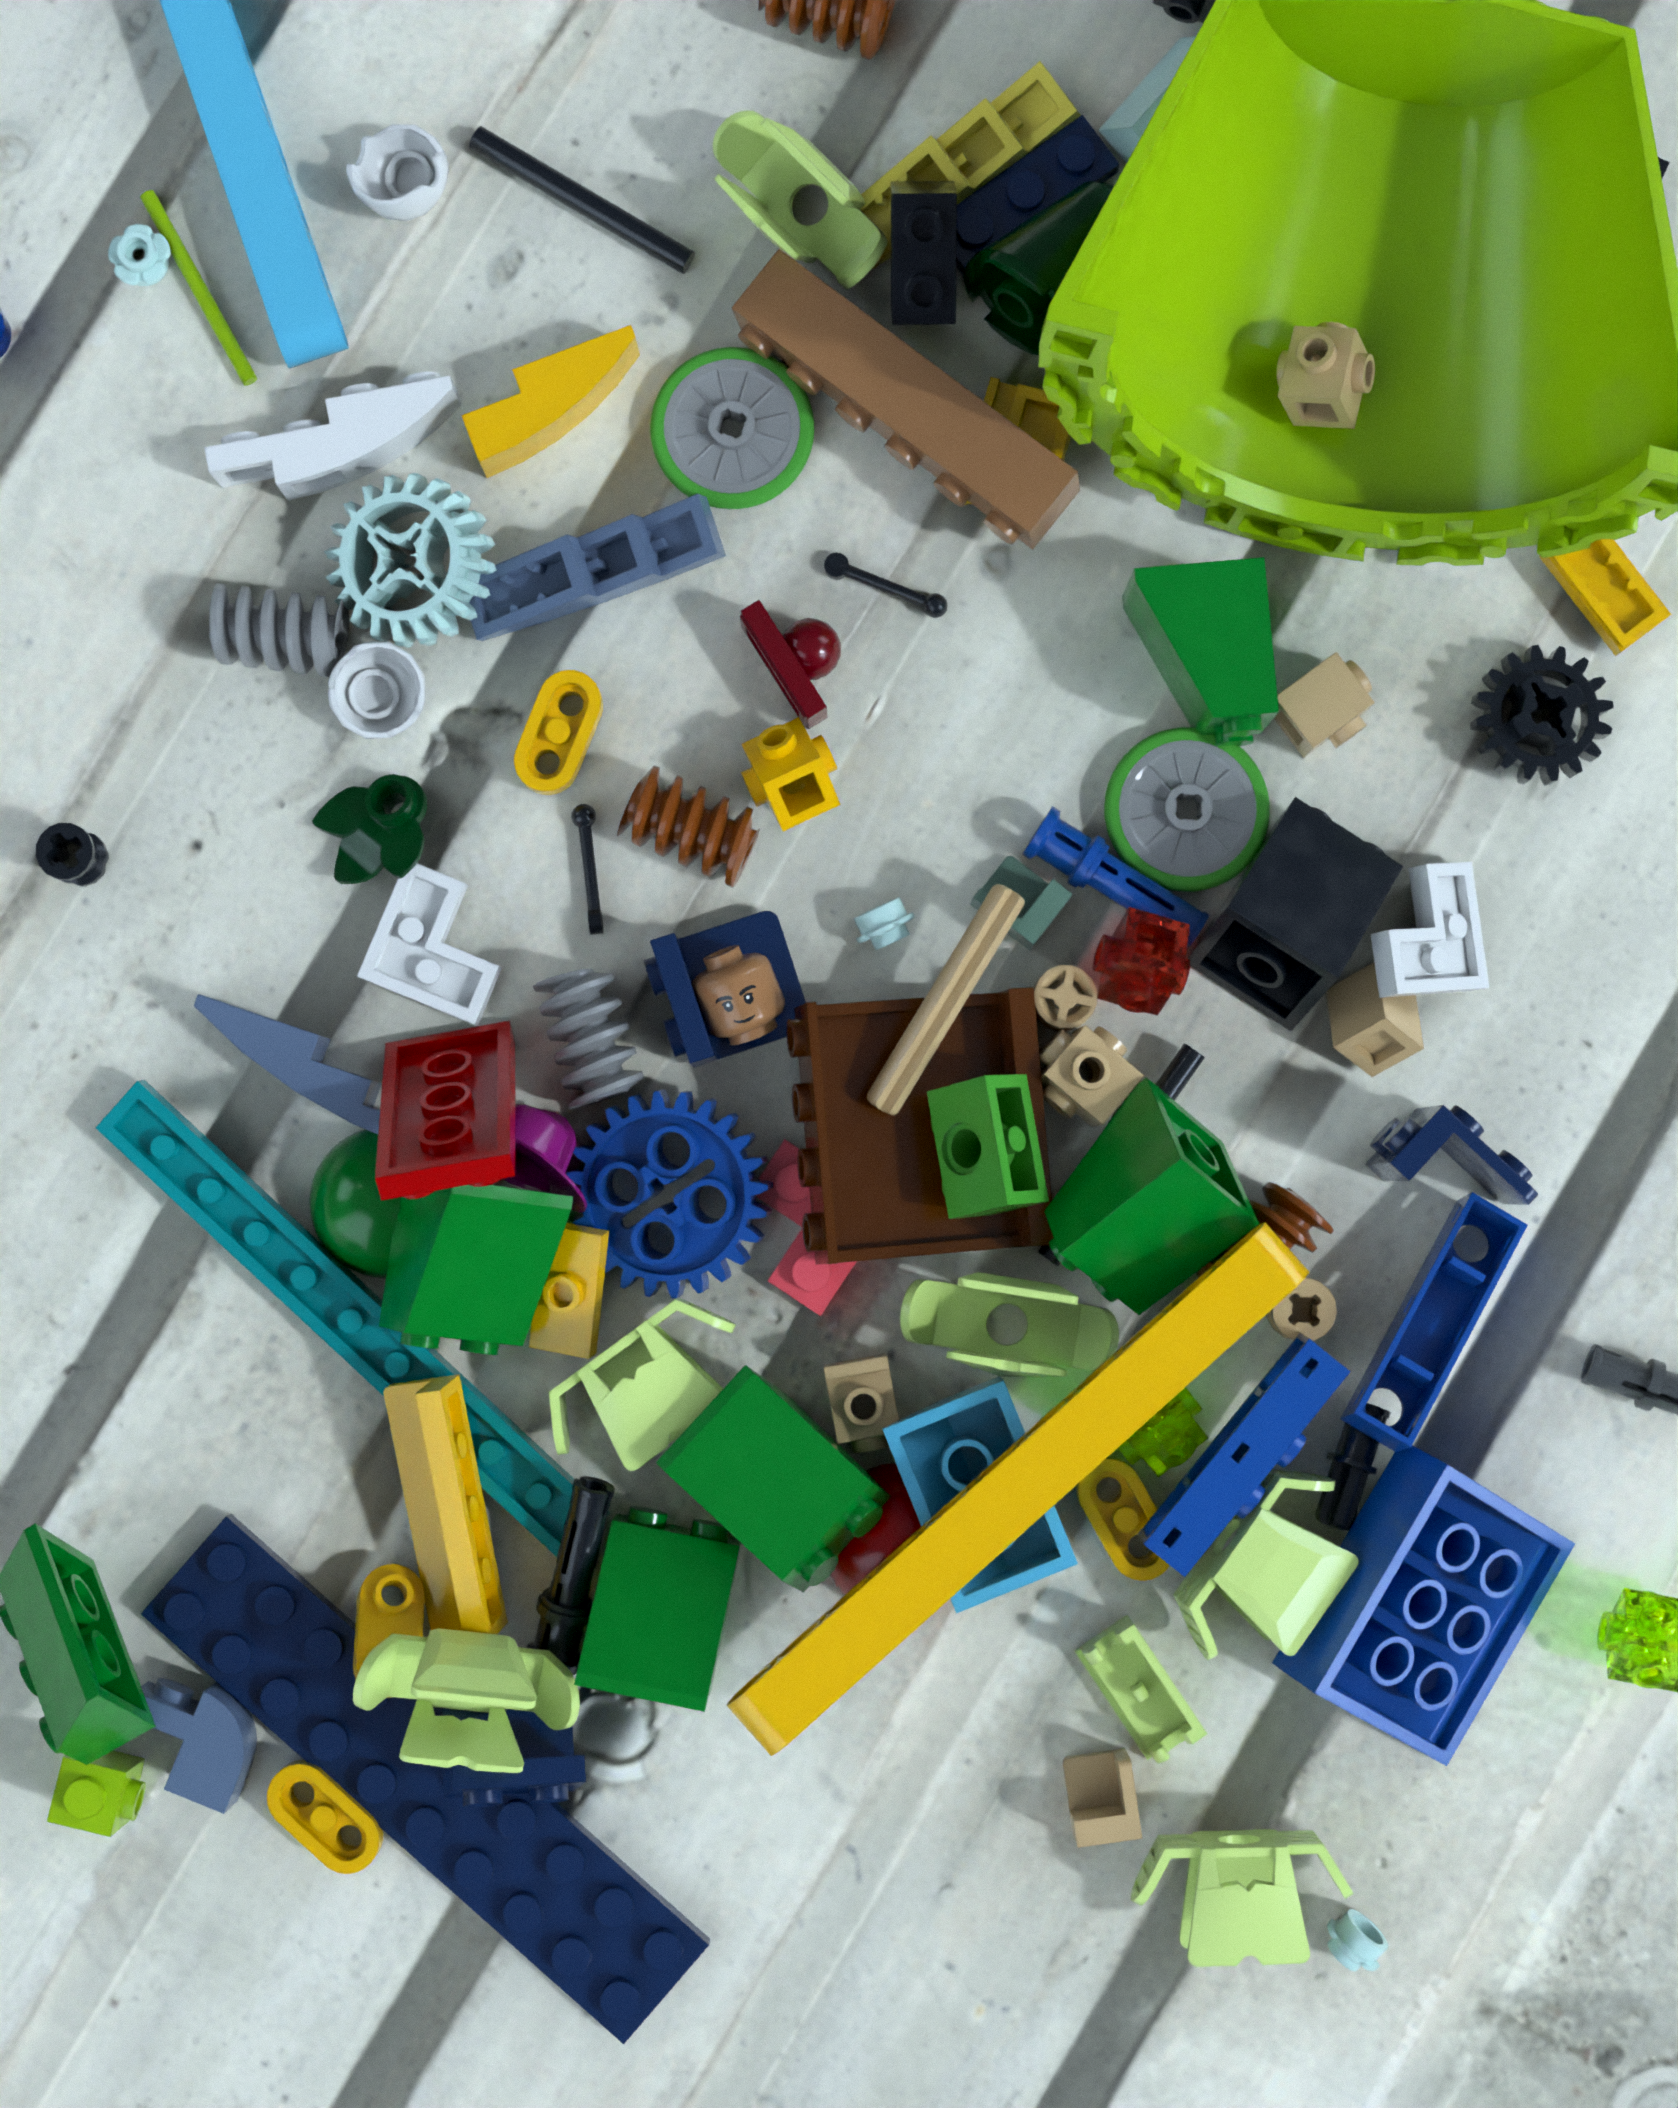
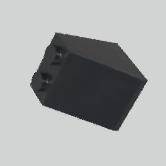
(1295, 914)

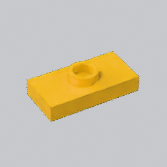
(1609, 592)
(572, 1296)

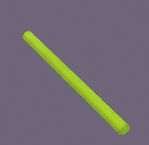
(199, 288)

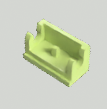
(1139, 1690)

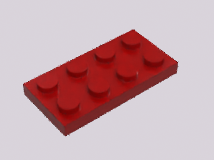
(447, 1111)

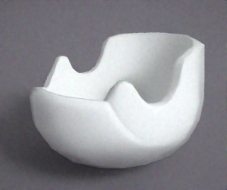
(399, 172)
(376, 690)

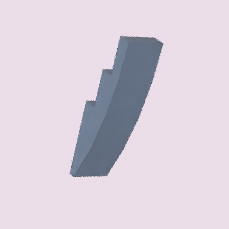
(596, 567)
(297, 1061)

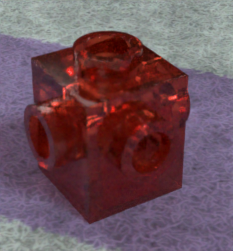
(1142, 962)

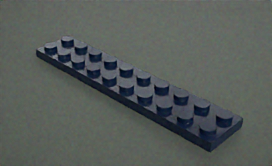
(513, 1863)

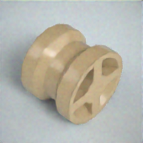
(1076, 989)
(1298, 1309)

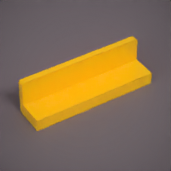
(445, 1505)

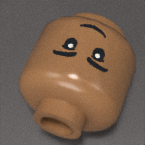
(738, 995)

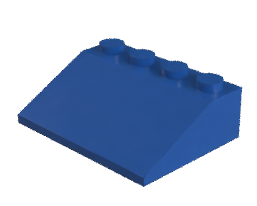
(1431, 1606)

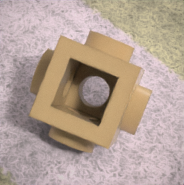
(1324, 375)
(1109, 1074)

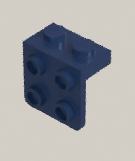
(681, 960)
(1408, 1145)
(547, 1771)

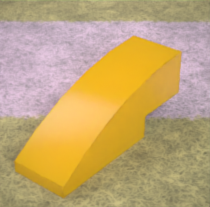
(552, 400)

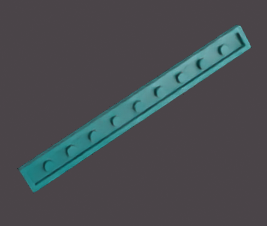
(327, 1296)

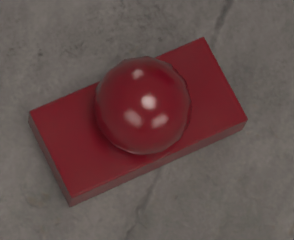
(802, 654)

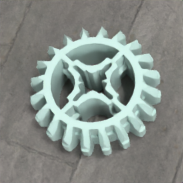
(375, 593)

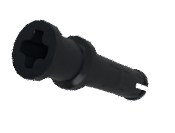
(567, 1603)

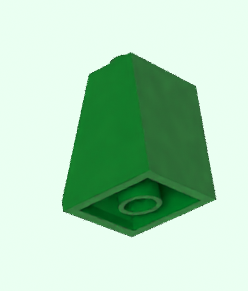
(1210, 642)
(1148, 1202)
(471, 1265)
(775, 1480)
(659, 1609)

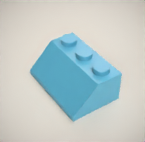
(949, 1447)

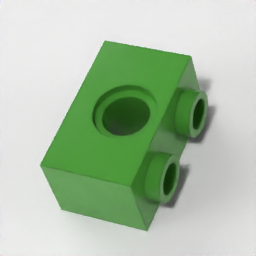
(987, 1146)

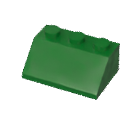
(71, 1648)

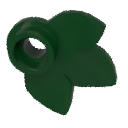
(371, 833)

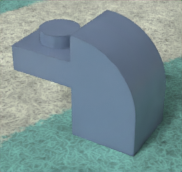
(216, 1743)

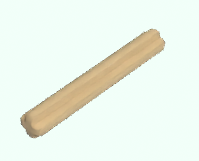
(945, 999)

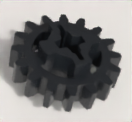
(1532, 693)

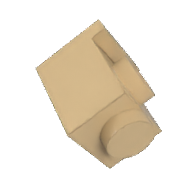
(855, 1377)

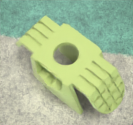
(774, 167)
(1056, 1332)
(642, 1388)
(1269, 1572)
(471, 1675)
(1238, 1893)

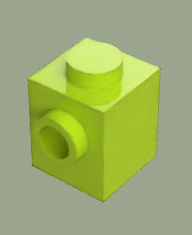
(99, 1794)

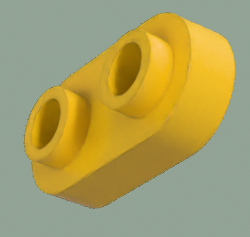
(557, 733)
(1120, 1518)
(379, 1620)
(320, 1822)

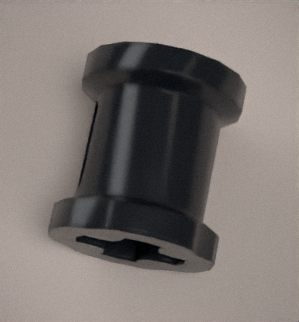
(52, 852)

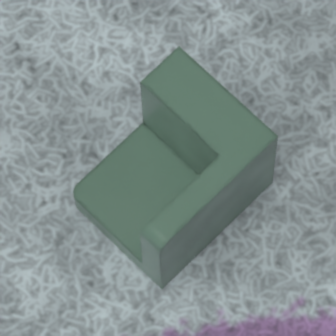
(1041, 899)

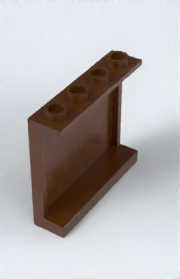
(879, 1173)

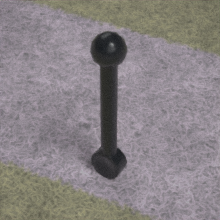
(838, 567)
(584, 817)

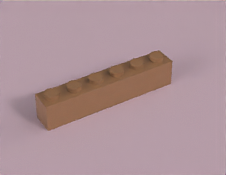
(905, 400)

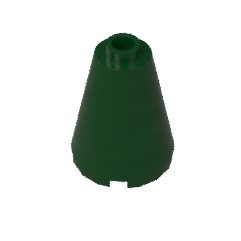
(1029, 262)

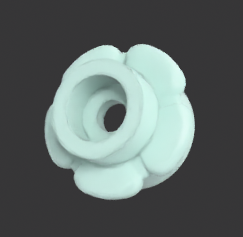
(146, 270)
(884, 924)
(1356, 1941)

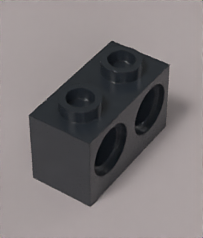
(923, 252)

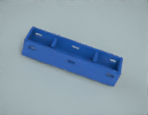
(1434, 1322)
(1243, 1453)

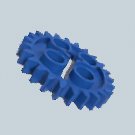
(699, 1240)

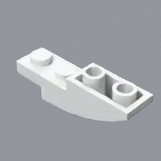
(363, 434)

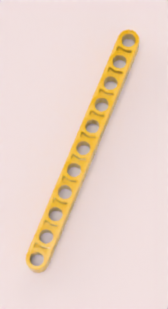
(1017, 1489)

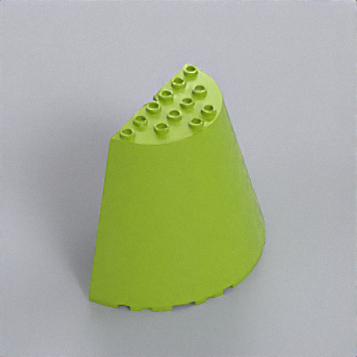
(1456, 194)

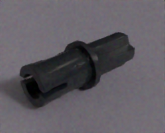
(1350, 1469)

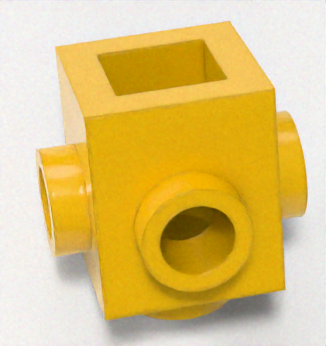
(790, 773)

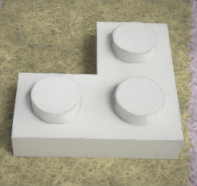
(1445, 946)
(411, 951)

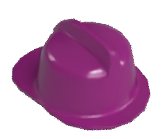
(543, 1153)

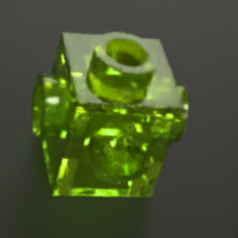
(1168, 1436)
(1641, 1639)

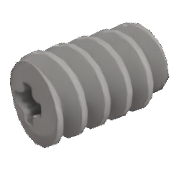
(277, 633)
(589, 1035)

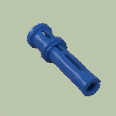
(1089, 863)

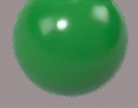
(349, 1209)

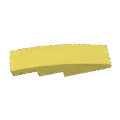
(978, 144)

